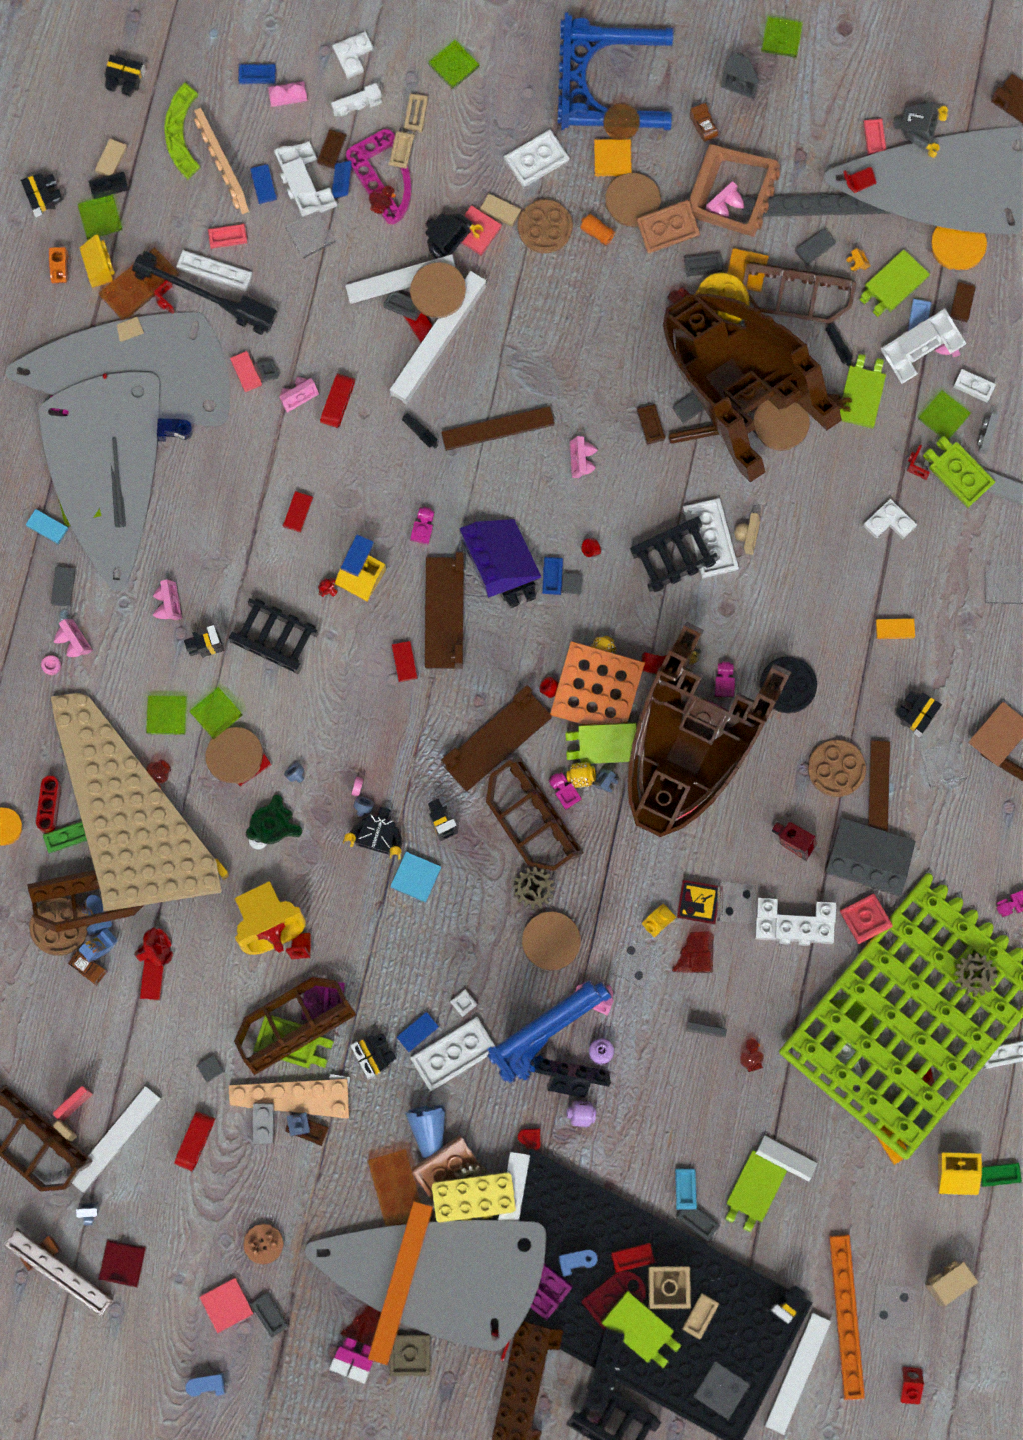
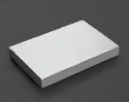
(536, 158)

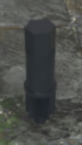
(839, 345)
(423, 433)

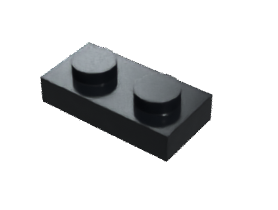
(108, 185)

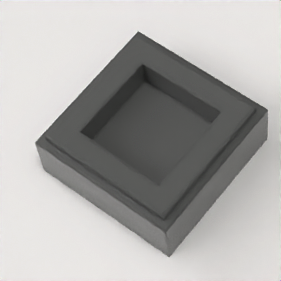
(266, 370)
(572, 583)
(210, 1068)

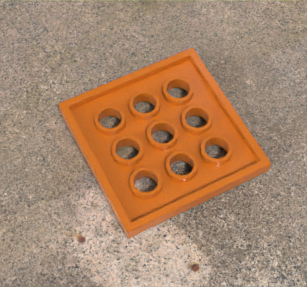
(590, 676)

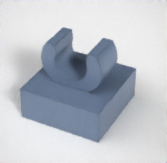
(604, 779)
(298, 1124)
(88, 1211)

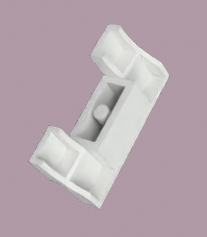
(292, 162)
(920, 341)
(795, 928)

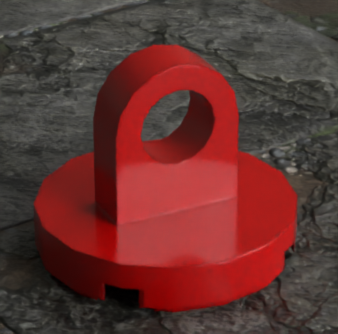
(155, 947)

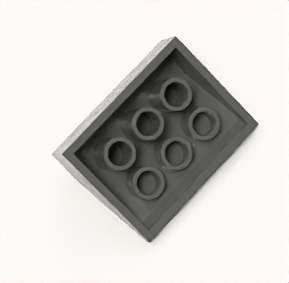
(870, 857)

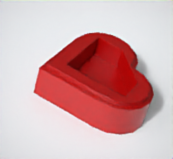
(530, 1138)

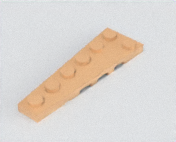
(221, 162)
(309, 1097)

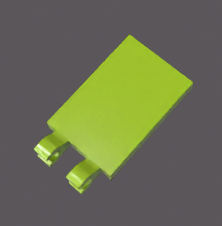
(894, 283)
(865, 391)
(959, 472)
(602, 742)
(302, 1057)
(755, 1190)
(641, 1328)

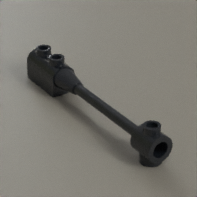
(246, 311)

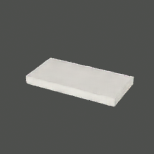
(715, 536)
(453, 1054)

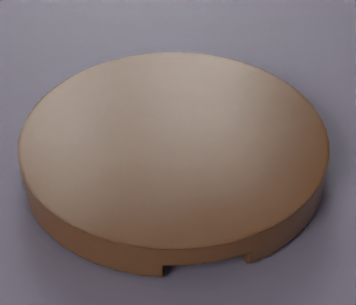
(632, 197)
(545, 226)
(438, 290)
(781, 427)
(234, 755)
(836, 768)
(551, 941)
(57, 942)

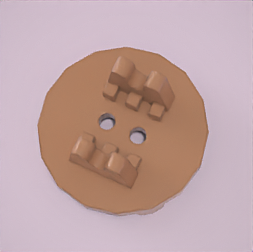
(272, 1240)

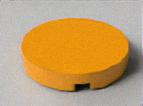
(10, 826)

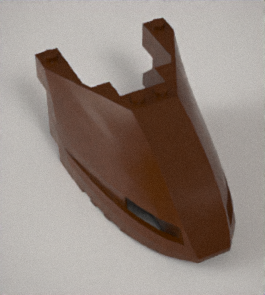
(743, 367)
(690, 742)

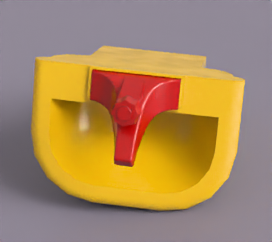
(266, 921)

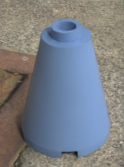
(427, 1128)

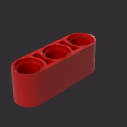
(337, 400)
(44, 796)
(194, 1141)

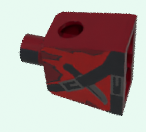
(802, 842)

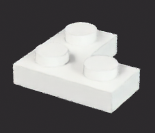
(347, 53)
(890, 516)

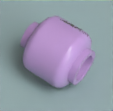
(604, 1058)
(581, 1113)

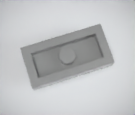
(989, 426)
(263, 1123)

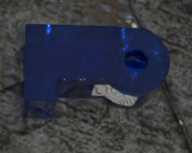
(173, 428)

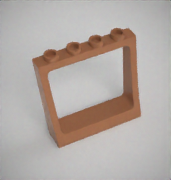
(706, 179)

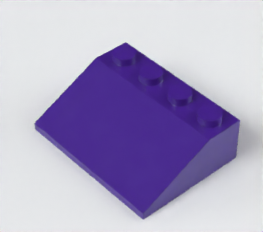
(499, 555)

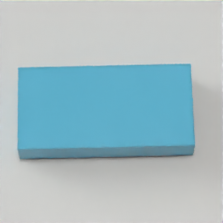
(46, 526)
(685, 1188)

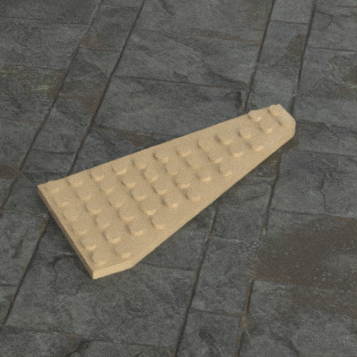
(132, 829)

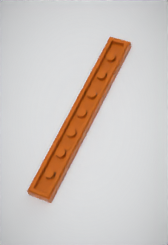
(400, 1283)
(846, 1317)

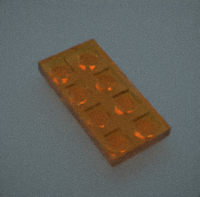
(129, 294)
(394, 1186)

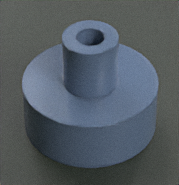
(294, 773)
(363, 805)

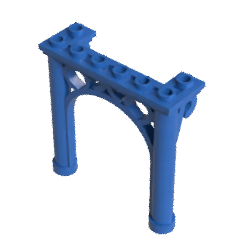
(581, 33)
(516, 1052)

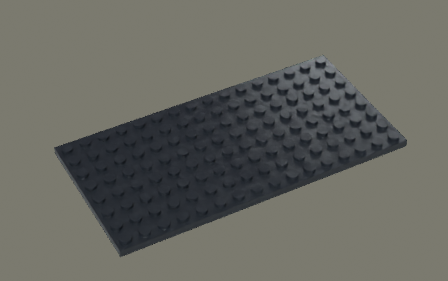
(738, 1337)

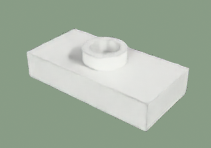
(974, 385)

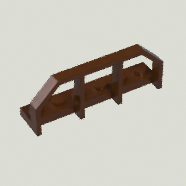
(808, 278)
(540, 802)
(68, 886)
(298, 1038)
(49, 1136)

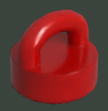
(591, 547)
(549, 687)

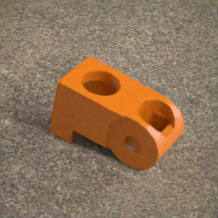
(58, 264)

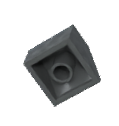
(740, 76)

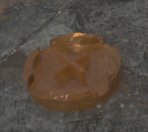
(621, 121)

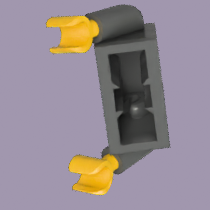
(920, 124)

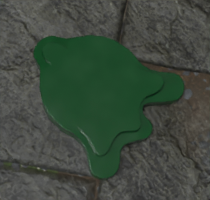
(271, 823)

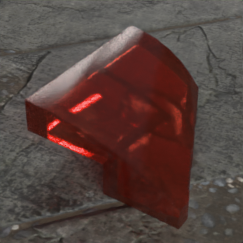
(696, 954)
(364, 1326)

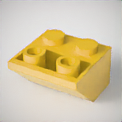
(97, 261)
(366, 582)
(959, 1173)

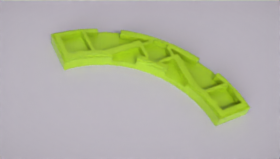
(174, 131)

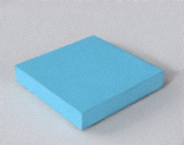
(415, 877)

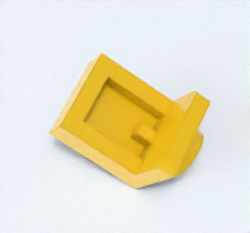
(658, 920)

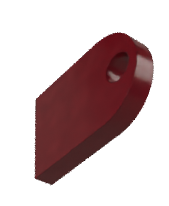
(606, 1296)

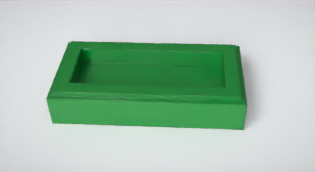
(1001, 1175)

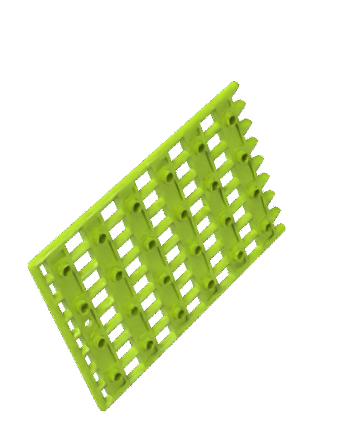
(977, 941)

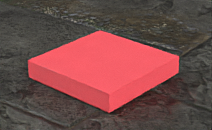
(490, 230)
(866, 918)
(72, 1103)
(226, 1305)

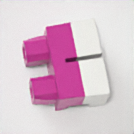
(344, 1359)

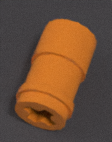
(595, 228)

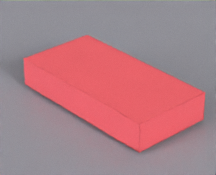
(874, 136)
(227, 236)
(245, 371)

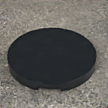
(799, 688)

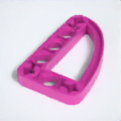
(371, 176)

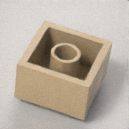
(951, 1283)
(668, 1287)

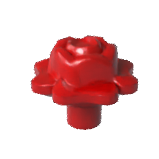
(327, 587)

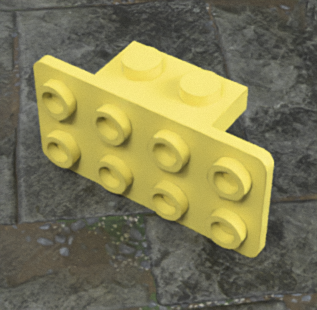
(473, 1197)

